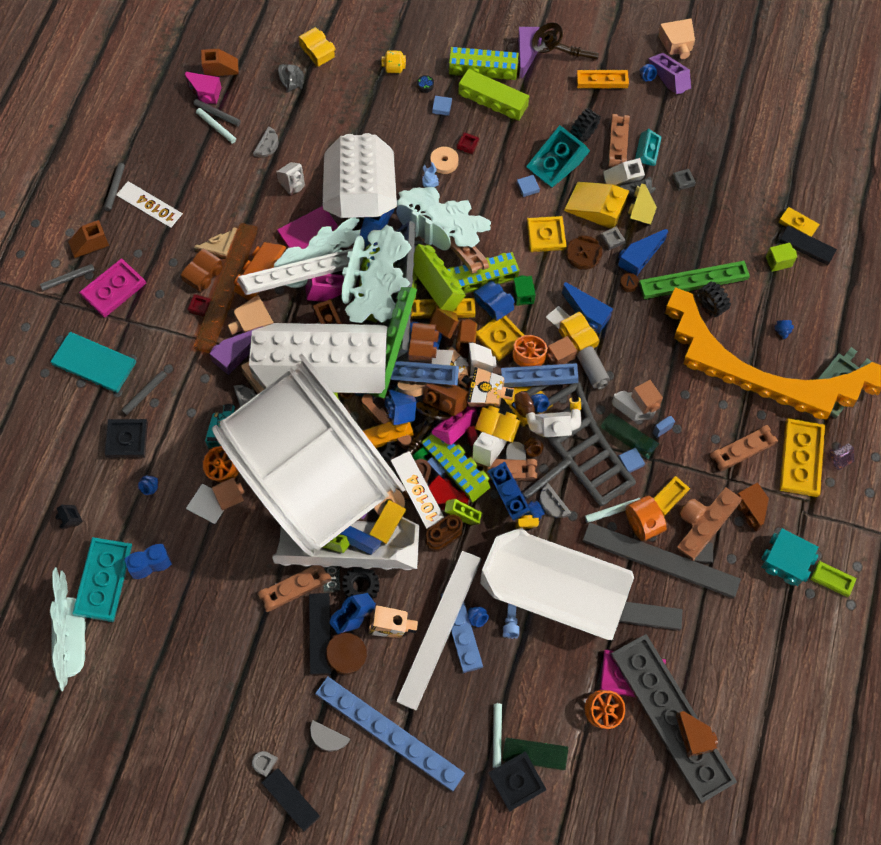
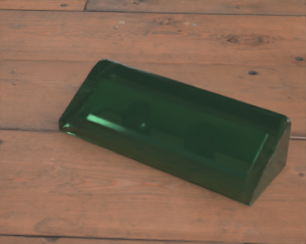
(629, 435)
(540, 753)

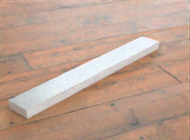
(293, 272)
(438, 631)

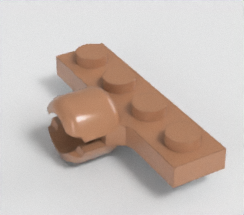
(706, 521)

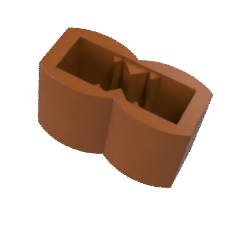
(202, 270)
(465, 335)
(422, 343)

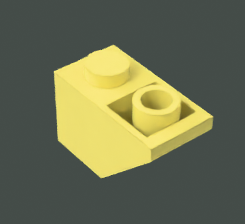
(644, 207)

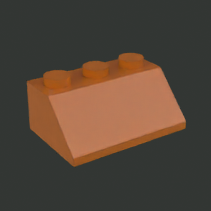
(263, 259)

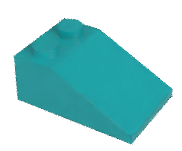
(558, 157)

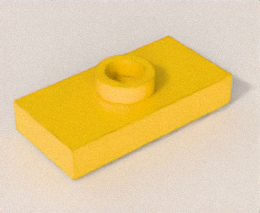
(799, 222)
(527, 522)

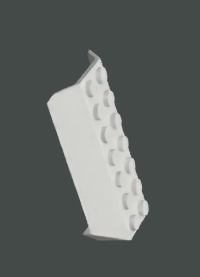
(359, 177)
(344, 355)
(398, 553)
(557, 582)

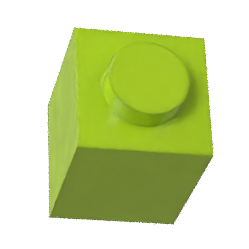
(781, 256)

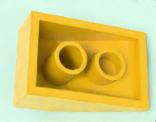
(598, 202)

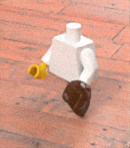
(549, 423)

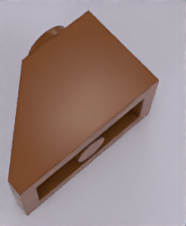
(696, 735)

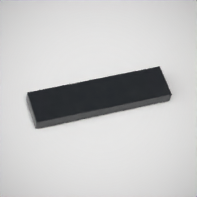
(319, 632)

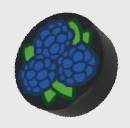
(425, 83)

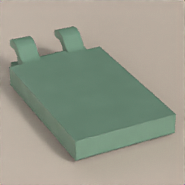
(840, 366)

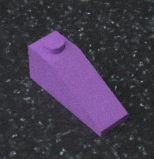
(525, 48)
(672, 73)
(232, 351)

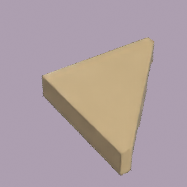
(219, 245)

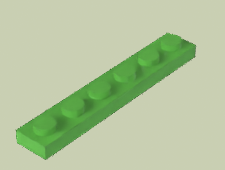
(693, 279)
(396, 331)

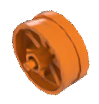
(529, 355)
(220, 465)
(605, 709)

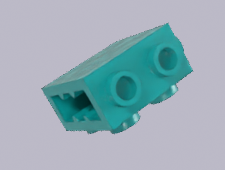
(789, 557)

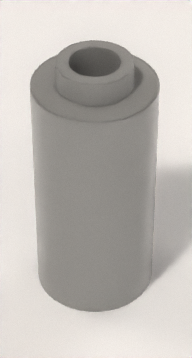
(593, 368)

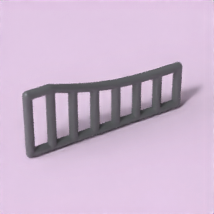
(597, 437)

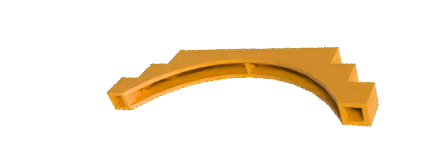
(804, 395)

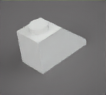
(481, 358)
(487, 449)

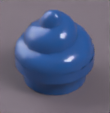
(648, 72)
(784, 328)
(540, 402)
(148, 485)
(536, 510)
(477, 616)

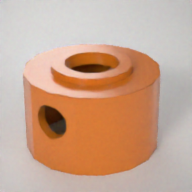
(645, 518)

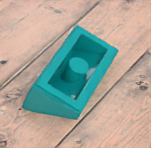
(648, 147)

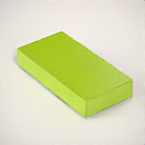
(833, 579)

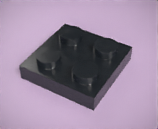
(126, 438)
(517, 781)

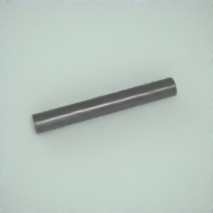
(217, 112)
(114, 187)
(66, 277)
(143, 393)
(546, 478)

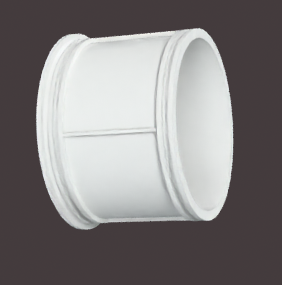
(306, 457)

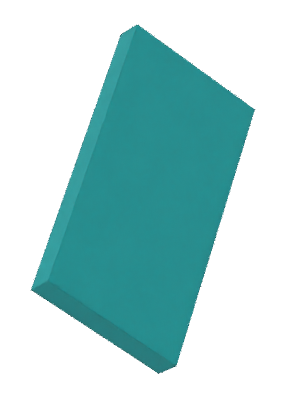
(93, 362)
(102, 580)

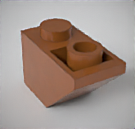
(218, 63)
(88, 239)
(445, 321)
(446, 397)
(754, 505)

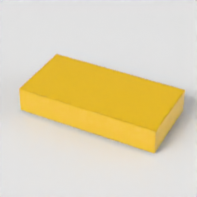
(671, 495)
(387, 522)

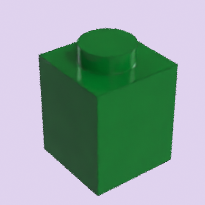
(524, 290)

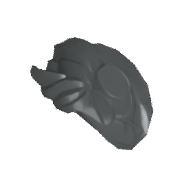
(291, 76)
(633, 185)

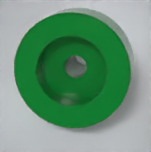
(421, 454)

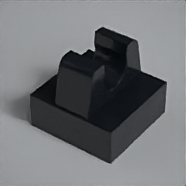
(68, 515)

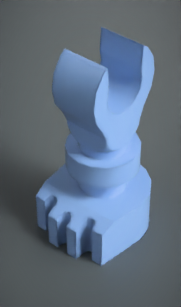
(429, 178)
(511, 630)

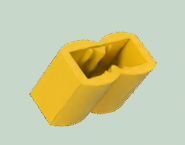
(316, 46)
(579, 332)
(498, 424)

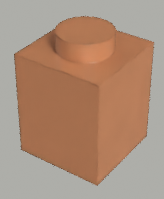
(561, 352)
(647, 397)
(228, 493)

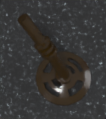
(550, 42)
(430, 417)

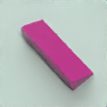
(453, 428)

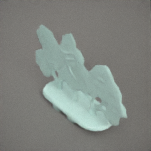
(450, 216)
(320, 245)
(379, 279)
(67, 632)

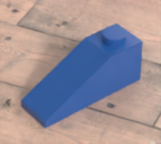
(639, 253)
(593, 310)

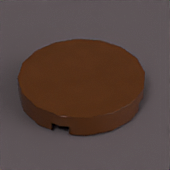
(584, 252)
(346, 653)

